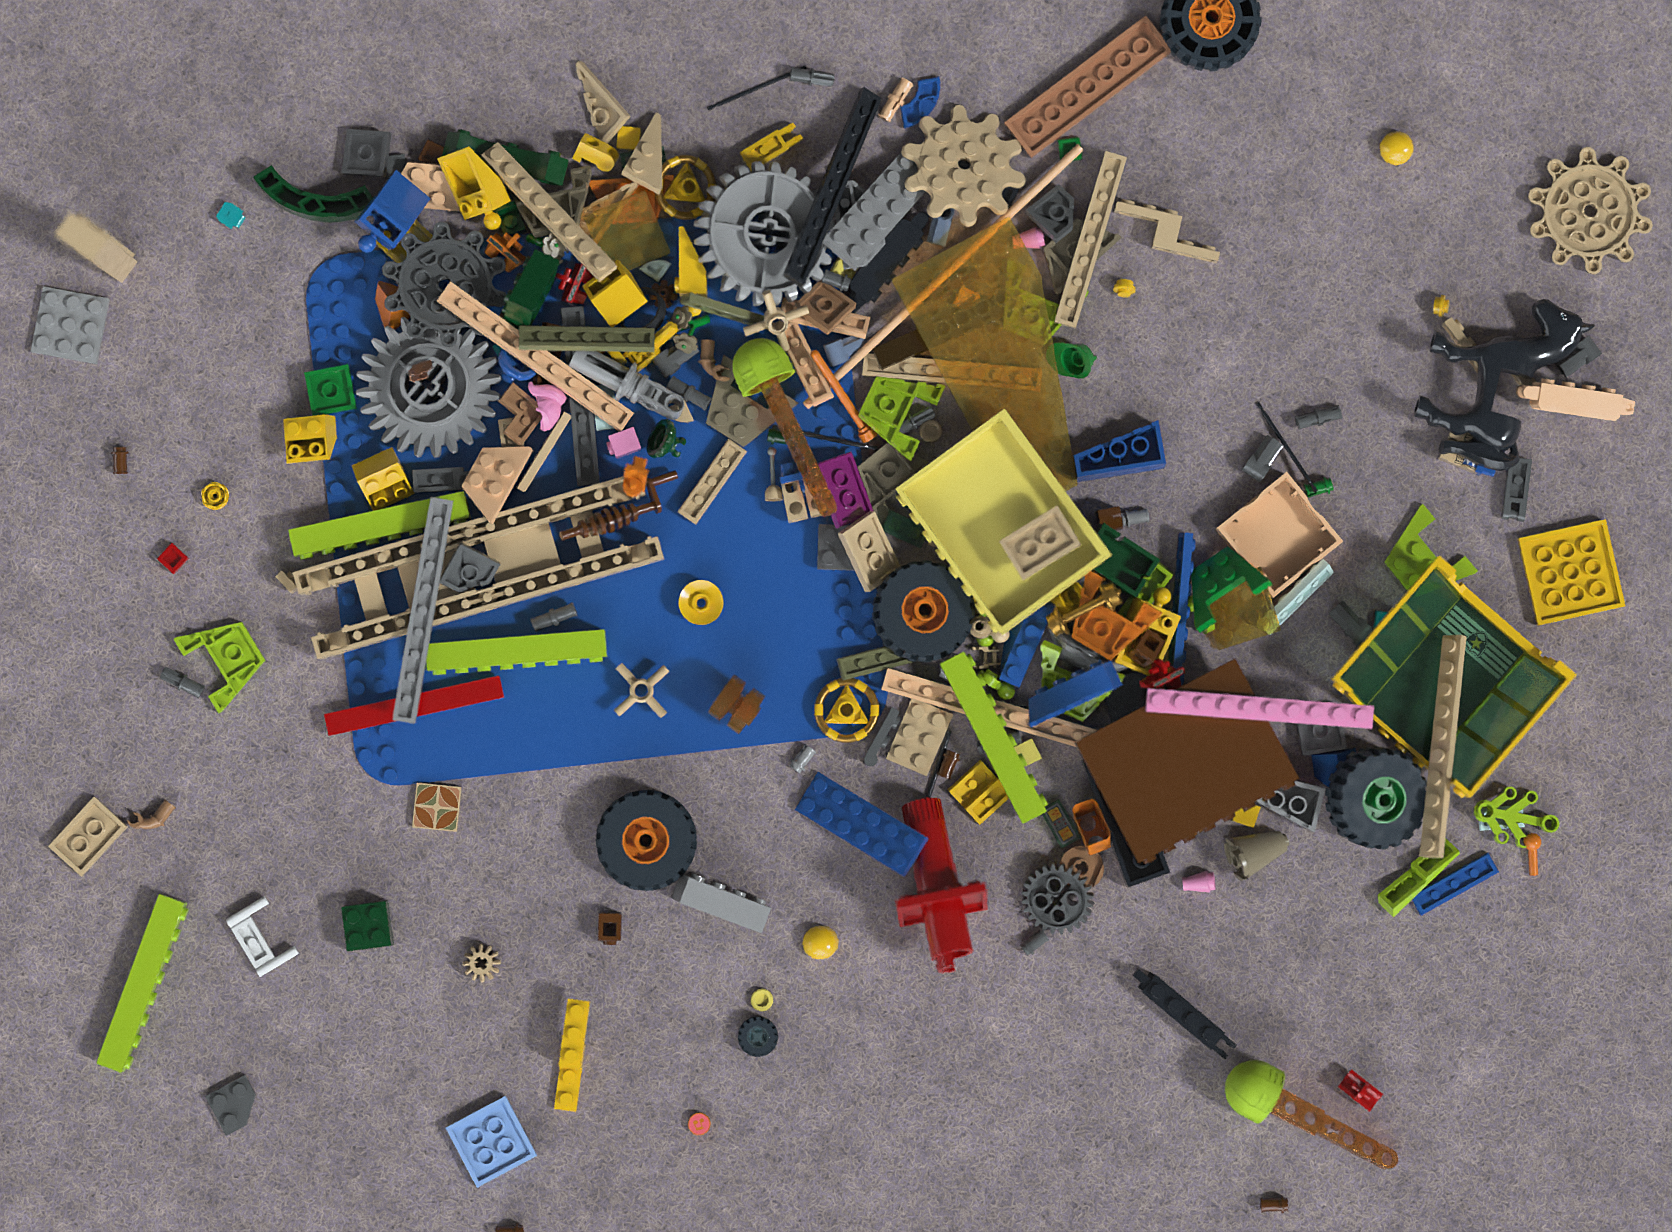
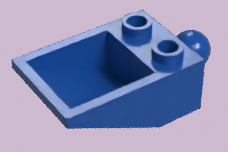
(392, 210)

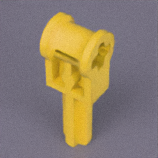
(661, 337)

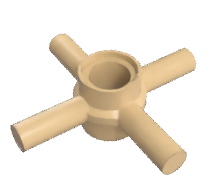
(774, 313)
(634, 682)

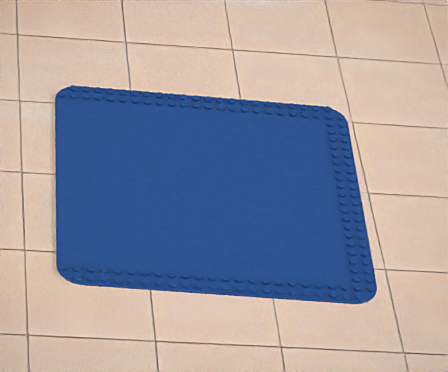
(779, 612)

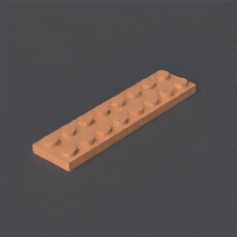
(1088, 87)

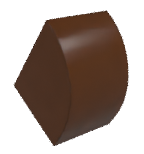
(1111, 517)

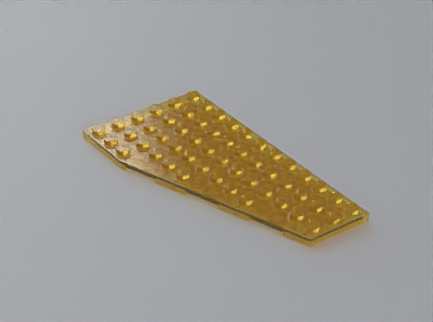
(993, 338)

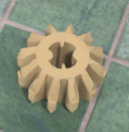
(482, 954)

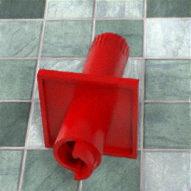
(940, 897)

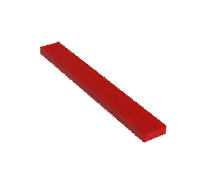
(429, 703)

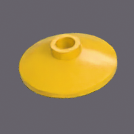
(701, 590)

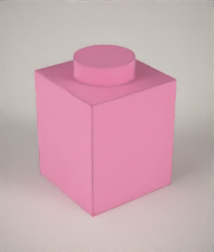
(623, 443)

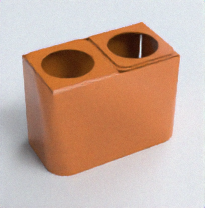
(1084, 808)

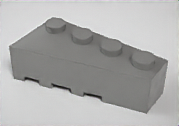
(1298, 804)

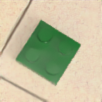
(330, 390)

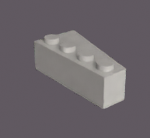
(721, 903)

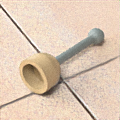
(773, 492)

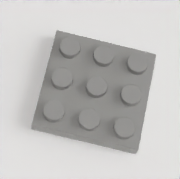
(70, 325)

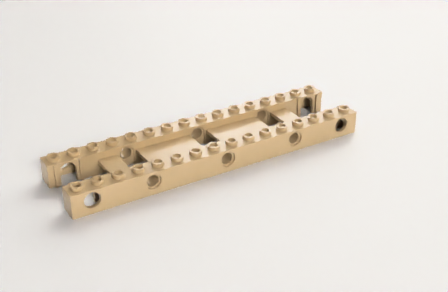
(516, 539)

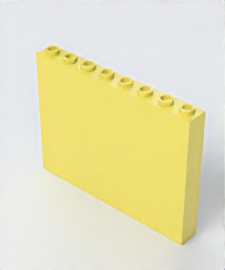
(980, 496)

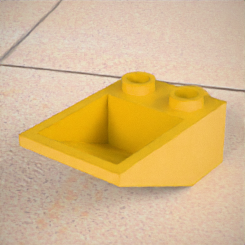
(474, 186)
(691, 272)
(1165, 631)

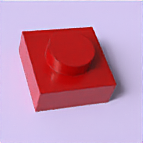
(173, 558)

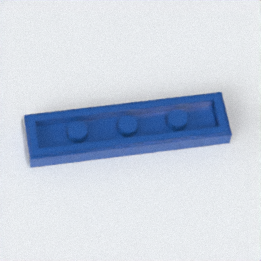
(1455, 883)

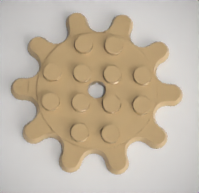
(960, 188)
(1610, 196)

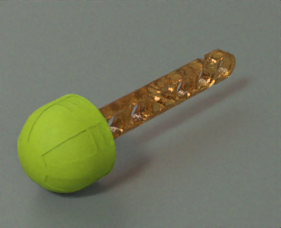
(761, 367)
(1257, 1090)

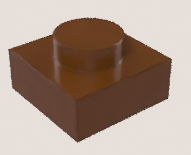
(431, 151)

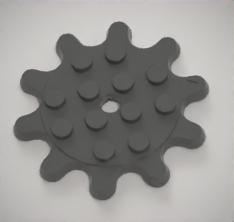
(436, 261)

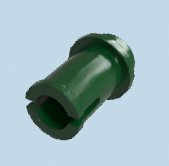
(775, 436)

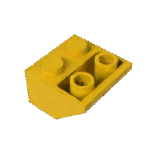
(615, 295)
(309, 438)
(382, 479)

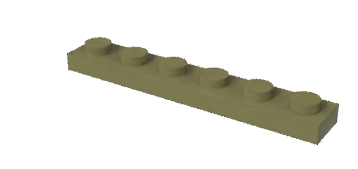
(586, 339)

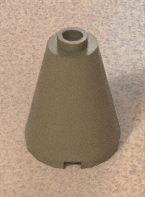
(1254, 851)

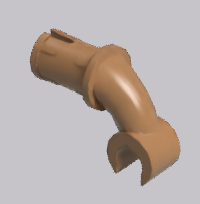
(708, 362)
(156, 819)

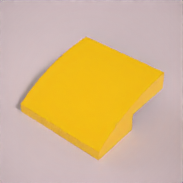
(979, 792)

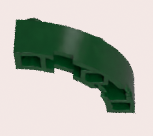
(544, 167)
(310, 205)

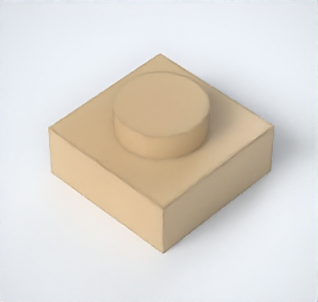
(287, 580)

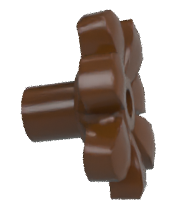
(668, 290)

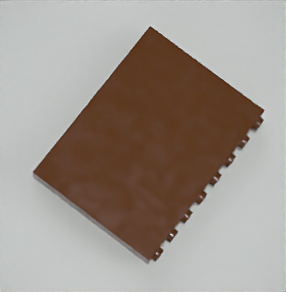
(1183, 771)

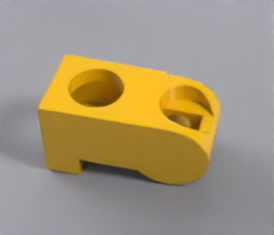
(596, 152)

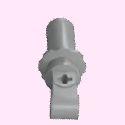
(627, 383)

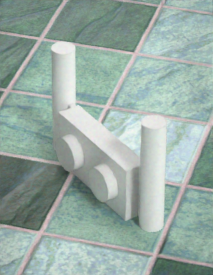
(253, 940)

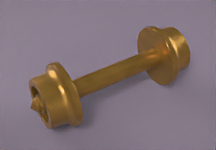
(1058, 622)

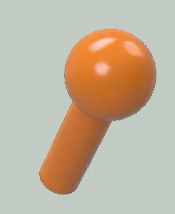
(1532, 843)

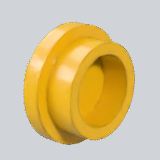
(1124, 288)
(1441, 305)

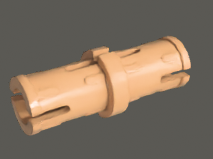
(895, 99)

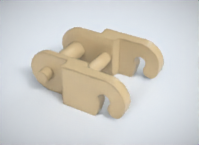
(994, 657)

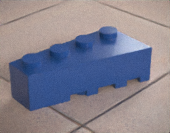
(1123, 455)

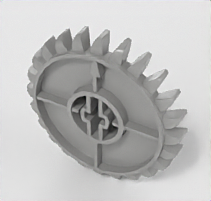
(744, 256)
(435, 423)

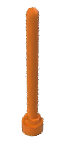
(865, 432)

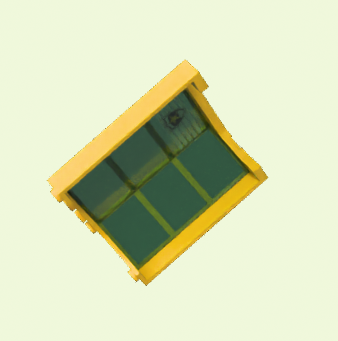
(1502, 684)

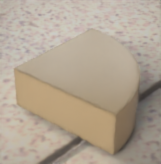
(686, 416)

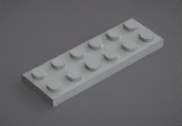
(874, 214)

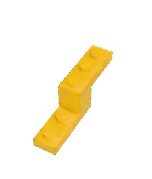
(572, 1054)

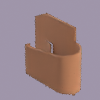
(419, 369)

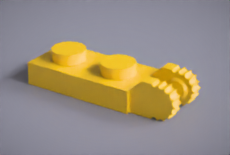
(769, 147)

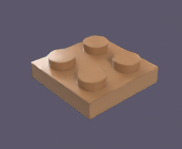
(826, 306)

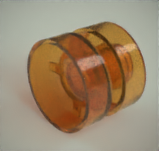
(741, 707)

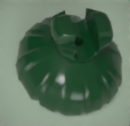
(664, 440)

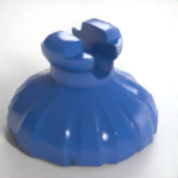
(513, 368)

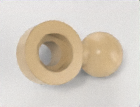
(986, 631)

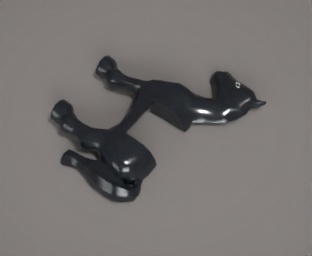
(1508, 354)

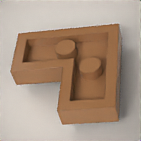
(525, 413)

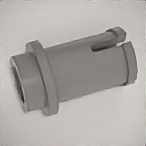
(1134, 517)
(802, 758)

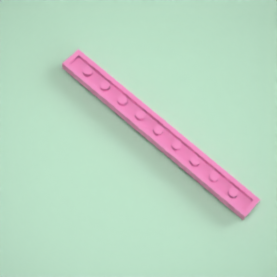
(1259, 708)

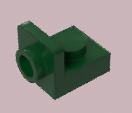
(510, 219)

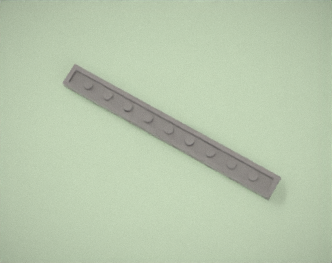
(423, 610)

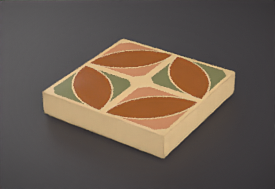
(436, 807)

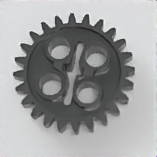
(1074, 910)

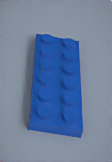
(861, 824)

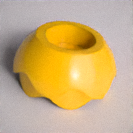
(211, 489)

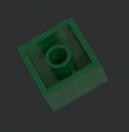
(367, 926)

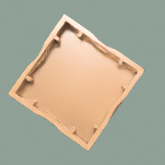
(1279, 533)

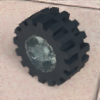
(757, 1043)

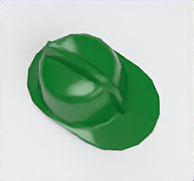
(1073, 359)

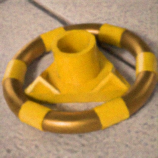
(685, 186)
(846, 710)

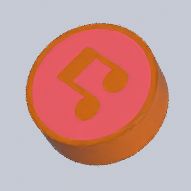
(699, 1123)

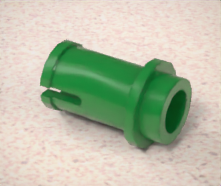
(1322, 486)

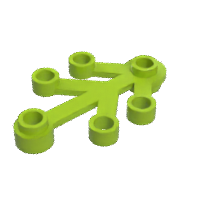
(1512, 816)

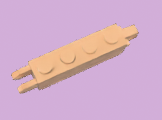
(1576, 401)

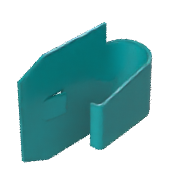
(230, 215)

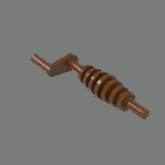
(615, 517)

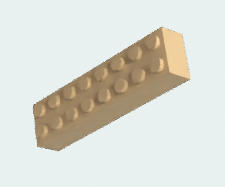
(97, 245)

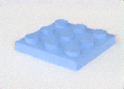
(491, 1141)

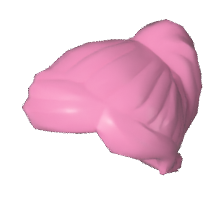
(549, 403)

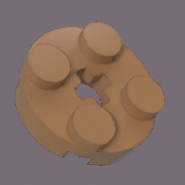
(1094, 864)

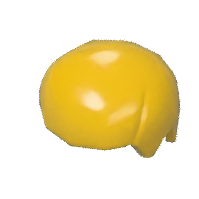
(1396, 147)
(820, 942)

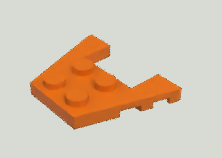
(1106, 629)

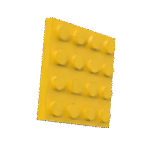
(1571, 572)

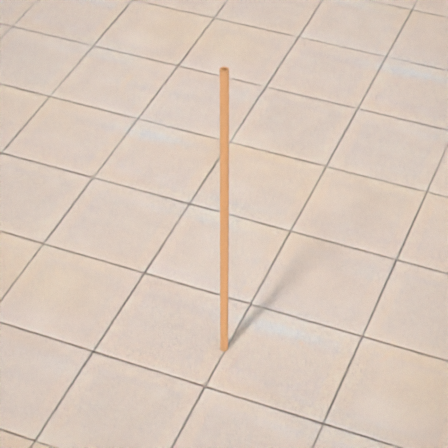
(901, 315)

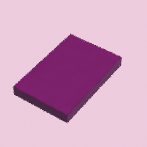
(847, 489)

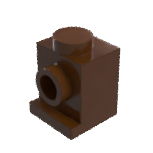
(1146, 648)
(606, 919)

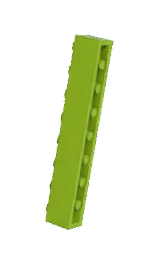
(371, 527)
(517, 650)
(993, 737)
(142, 982)

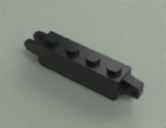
(894, 254)
(1182, 1011)

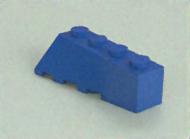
(1022, 645)
(1073, 692)

